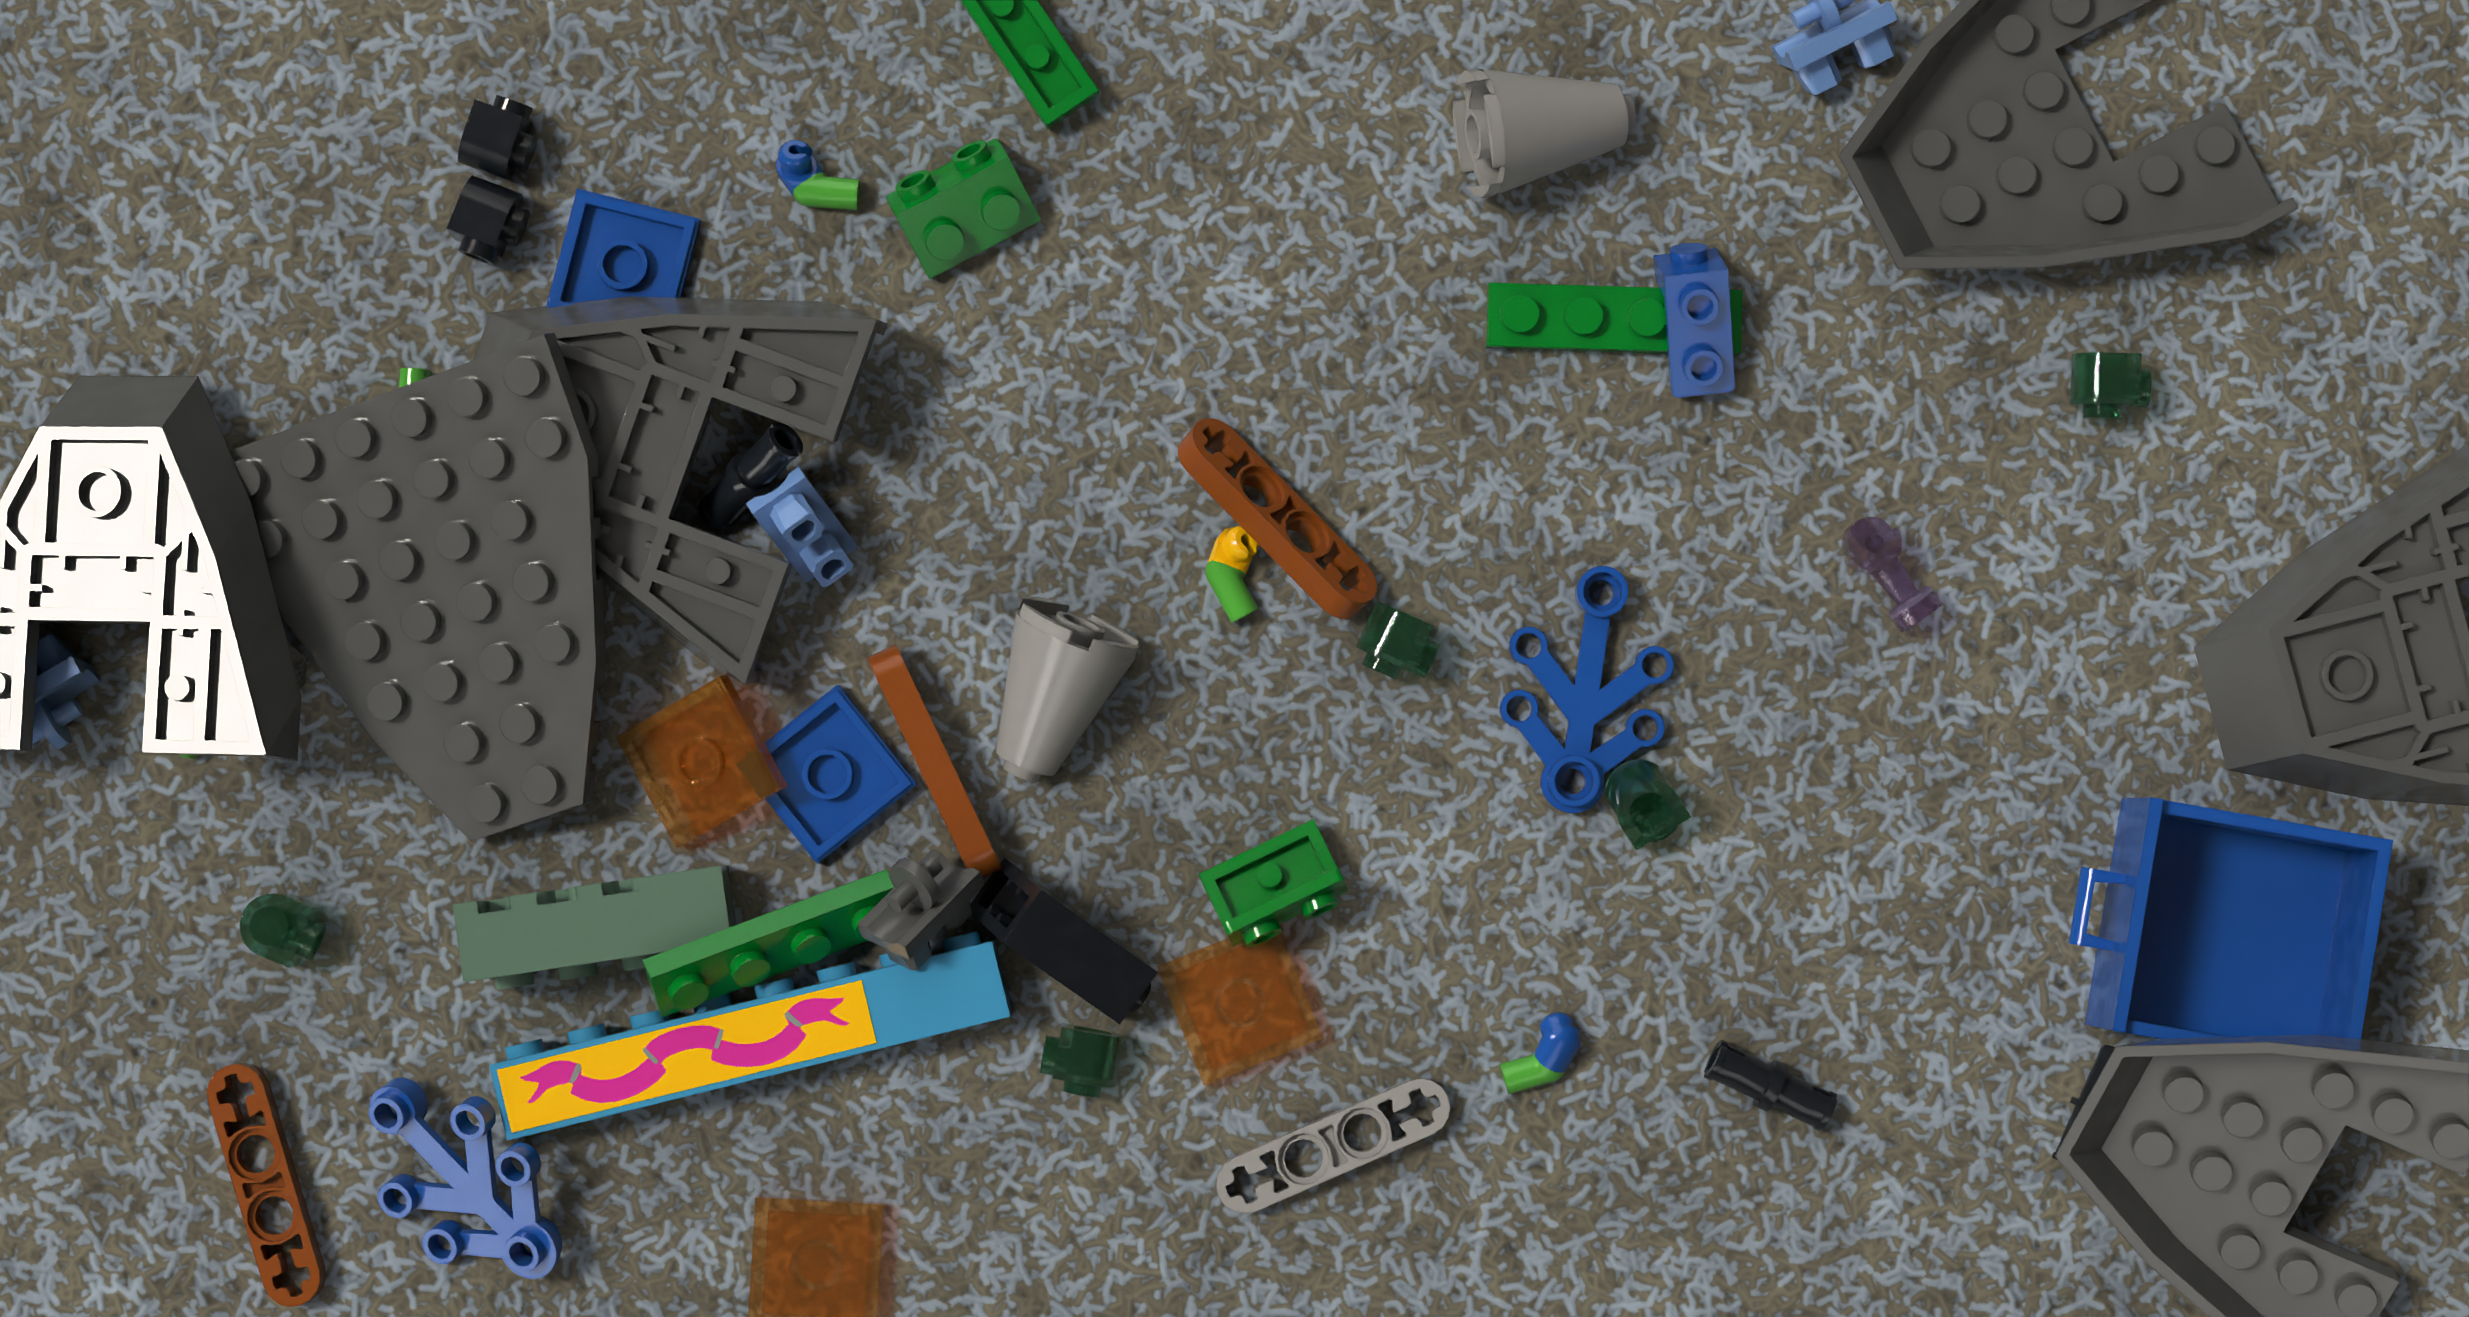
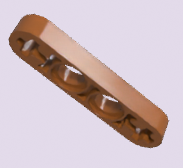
(1271, 523)
(933, 761)
(255, 1187)

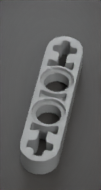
(1336, 1153)

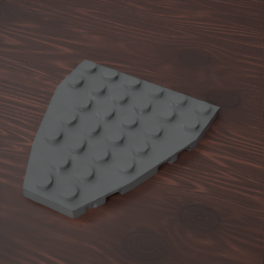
(450, 577)

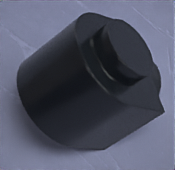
(498, 138)
(487, 220)

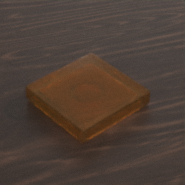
(701, 761)
(1238, 1005)
(816, 1258)

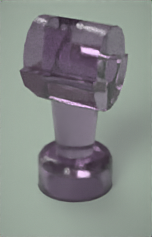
(1876, 550)

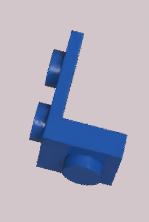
(1696, 319)

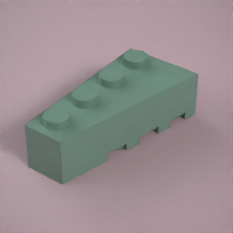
(590, 925)

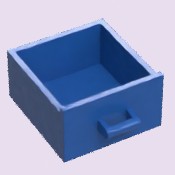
(2232, 925)

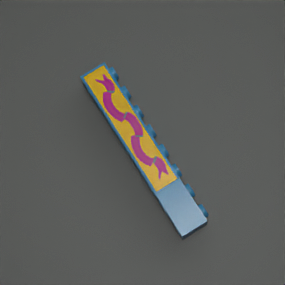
(748, 1039)

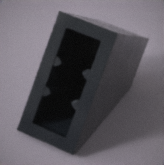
(1062, 942)

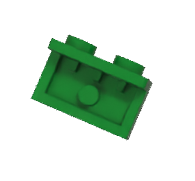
(962, 206)
(1274, 884)

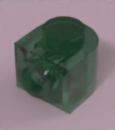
(2108, 383)
(1397, 642)
(1644, 802)
(282, 928)
(1082, 1059)

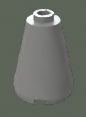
(1534, 126)
(1056, 683)

